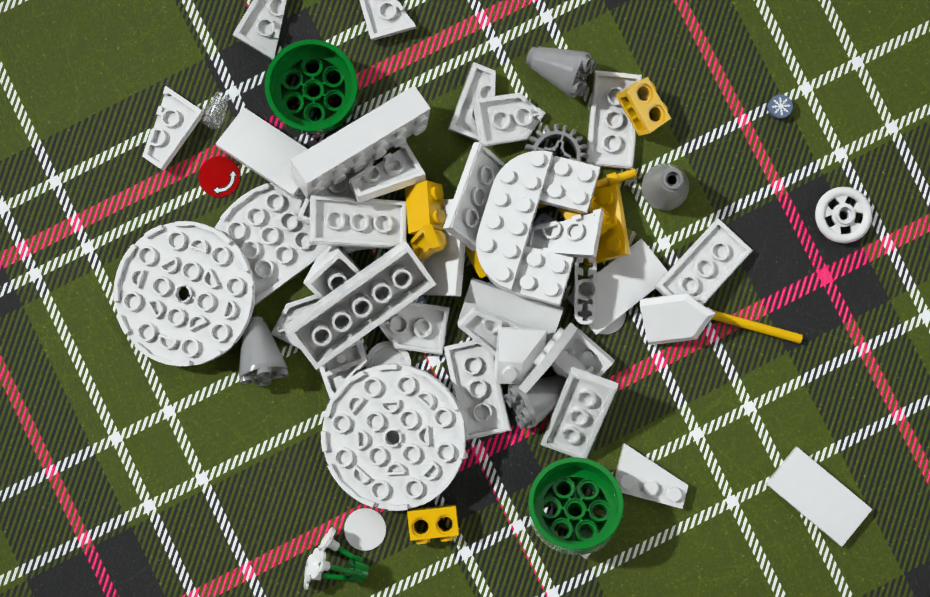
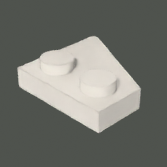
(343, 366)

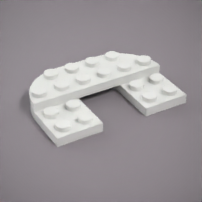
(509, 217)

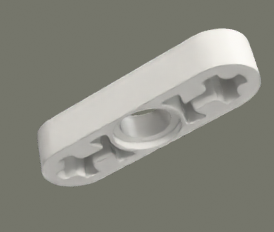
(579, 307)

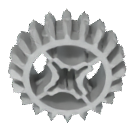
(562, 137)

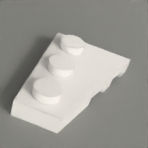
(385, 18)
(262, 26)
(479, 84)
(172, 127)
(389, 175)
(569, 237)
(483, 327)
(546, 359)
(647, 480)

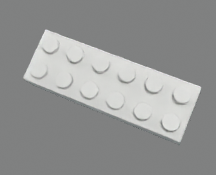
(360, 142)
(360, 304)

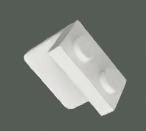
(582, 354)

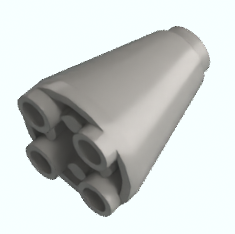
(562, 68)
(659, 192)
(260, 355)
(537, 402)

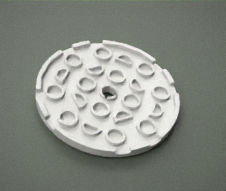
(218, 288)
(428, 428)

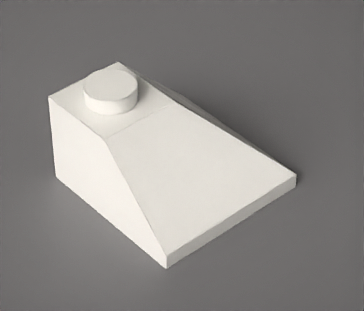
(330, 271)
(516, 353)

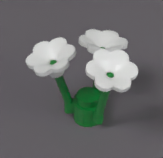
(316, 563)

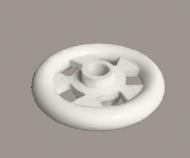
(840, 195)

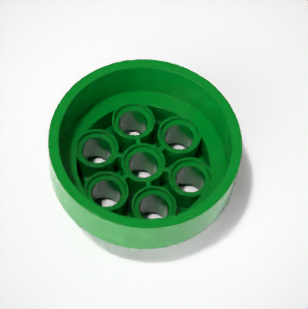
(294, 61)
(575, 475)

